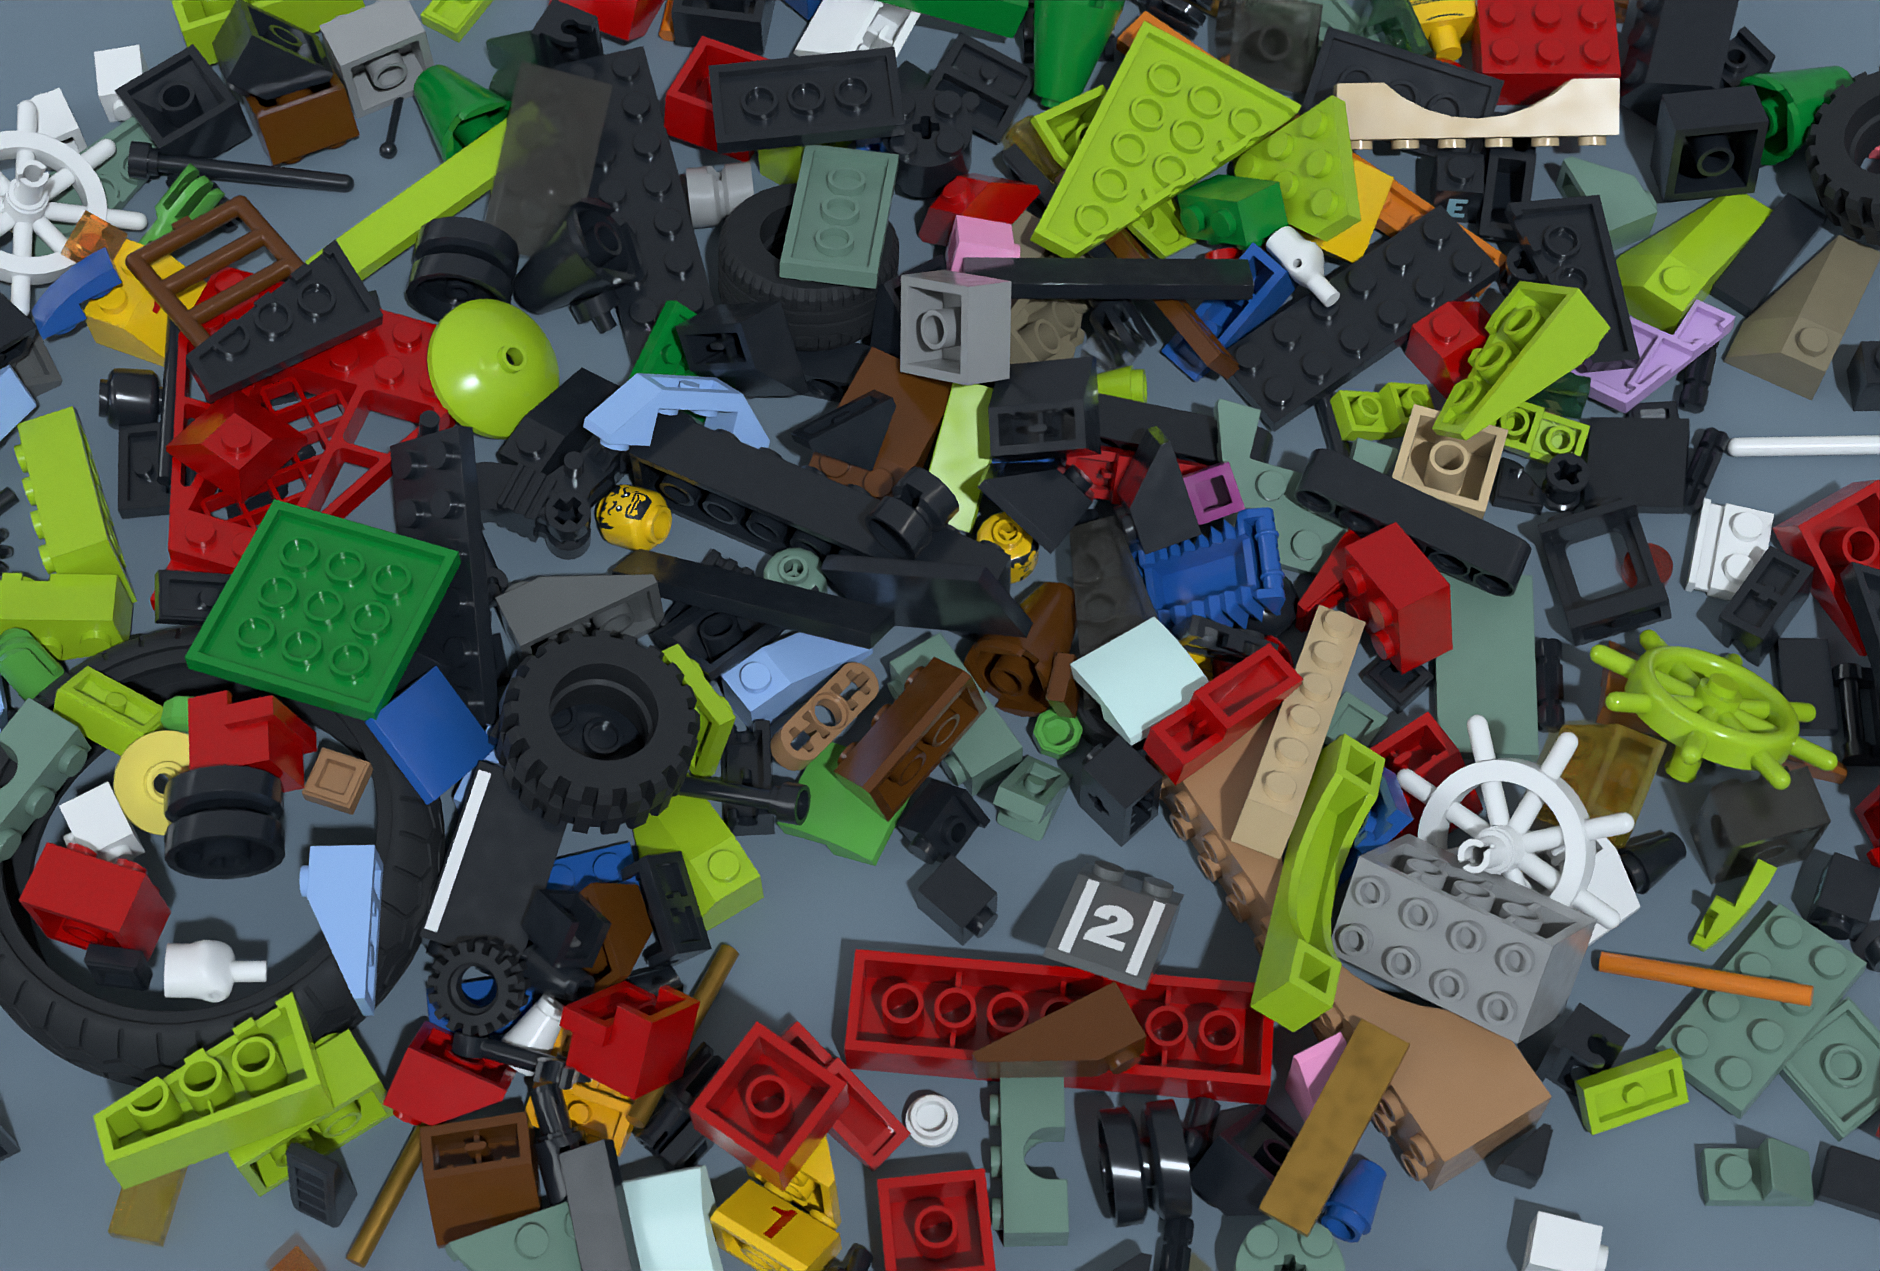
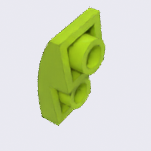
(1378, 413)
(1541, 434)

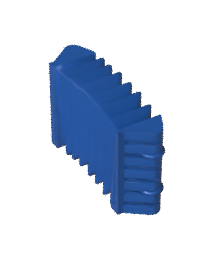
(1217, 576)

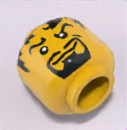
(634, 518)
(1014, 541)

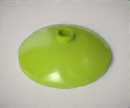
(472, 368)

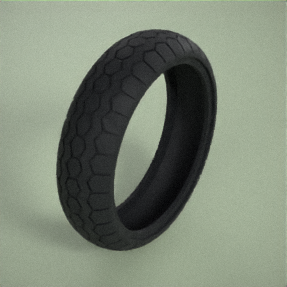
(144, 1044)

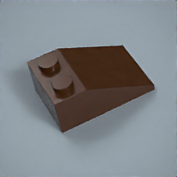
(302, 121)
(912, 429)

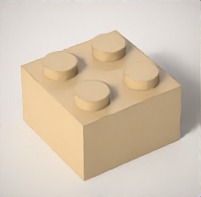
(1449, 467)

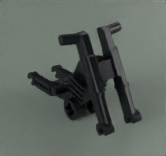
(541, 504)

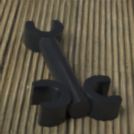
(543, 1065)

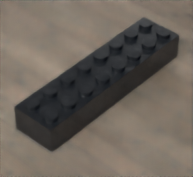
(777, 504)

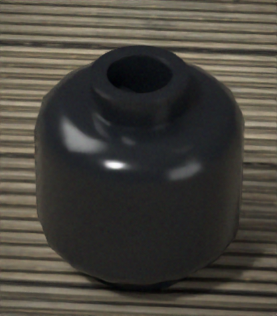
(130, 397)

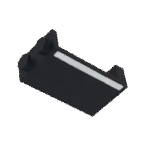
(491, 868)

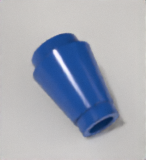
(1354, 1202)

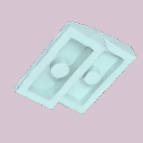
(1139, 678)
(672, 1220)

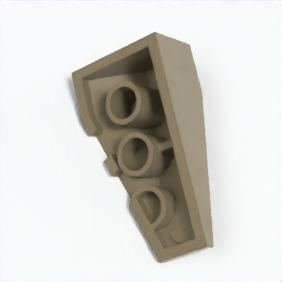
(1805, 320)
(1046, 328)

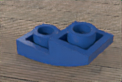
(61, 306)

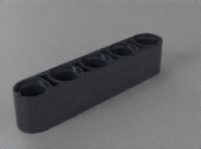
(1445, 534)

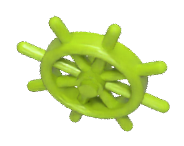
(1711, 710)

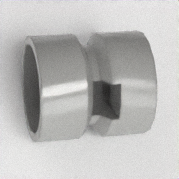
(717, 194)

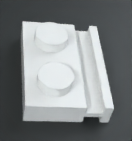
(1726, 548)

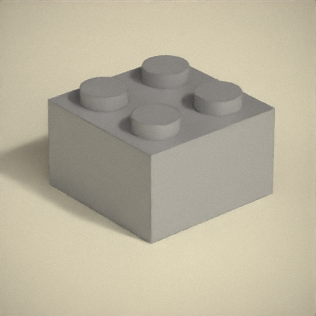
(377, 53)
(955, 327)

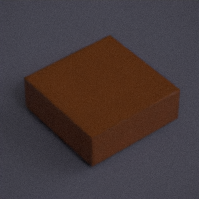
(1063, 690)

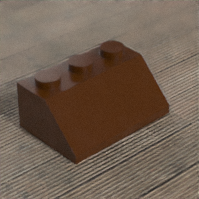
(910, 737)

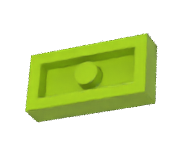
(1631, 1091)

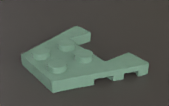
(1303, 535)

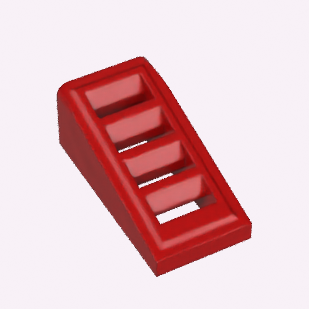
(1327, 586)

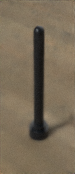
(148, 161)
(787, 802)

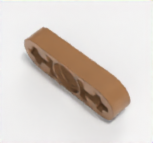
(807, 721)

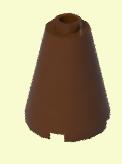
(1020, 667)

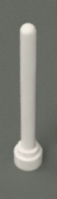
(1804, 446)

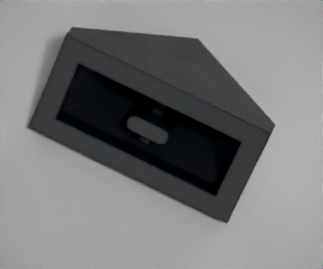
(851, 431)

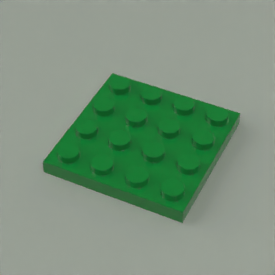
(324, 611)

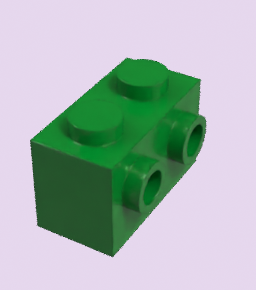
(1232, 210)

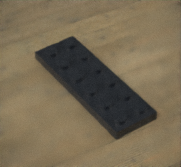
(1320, 348)
(441, 506)

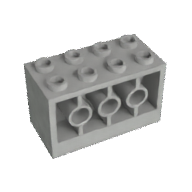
(1461, 937)

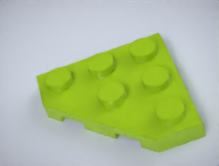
(1313, 169)

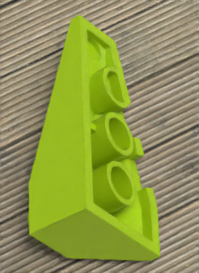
(1062, 132)
(1686, 259)
(1531, 344)
(714, 859)

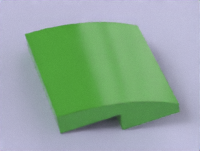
(838, 815)

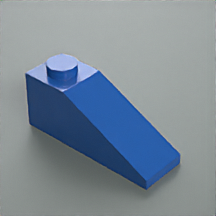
(1236, 318)

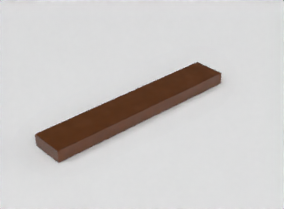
(1179, 312)

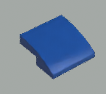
(431, 735)

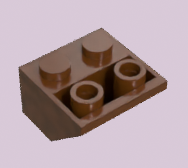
(479, 1174)

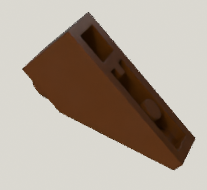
(1074, 1041)

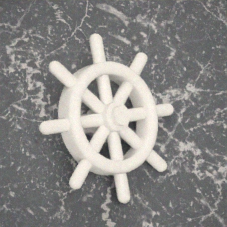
(27, 206)
(1507, 844)

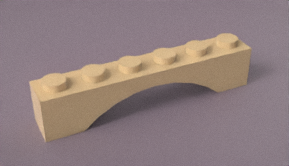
(1574, 109)
(1298, 734)

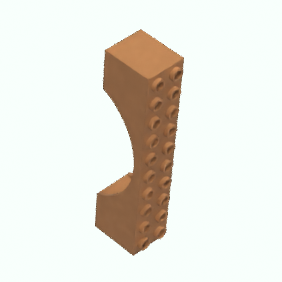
(1459, 1083)

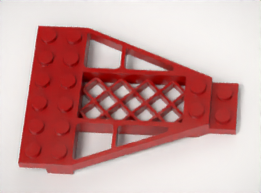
(372, 371)

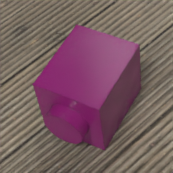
(1213, 492)

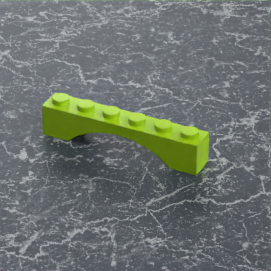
(1298, 957)

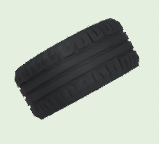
(817, 312)

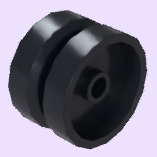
(460, 263)
(224, 822)
(1137, 1163)

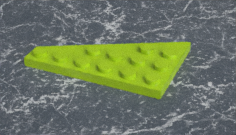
(1153, 136)

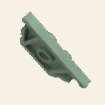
(525, 1244)

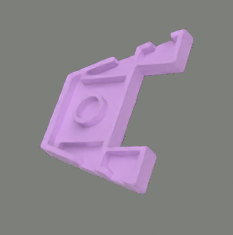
(1659, 355)

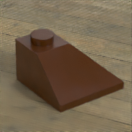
(627, 934)

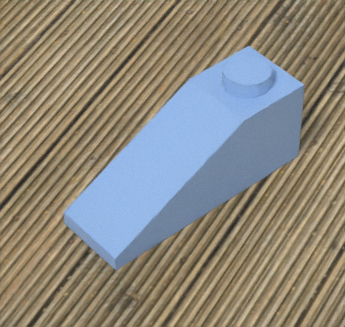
(785, 675)
(346, 899)

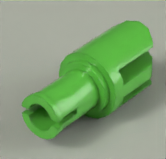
(183, 198)
(26, 663)

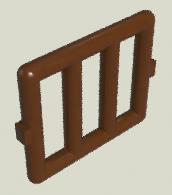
(186, 231)

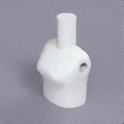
(1303, 261)
(207, 970)

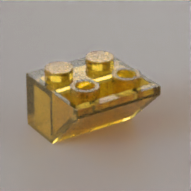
(1610, 771)

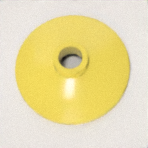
(135, 773)

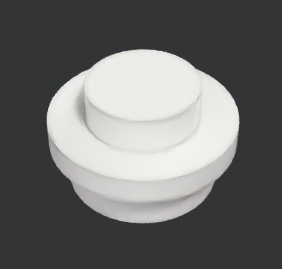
(931, 1120)

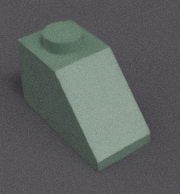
(1625, 204)

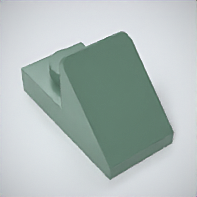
(1031, 797)
(1757, 1176)

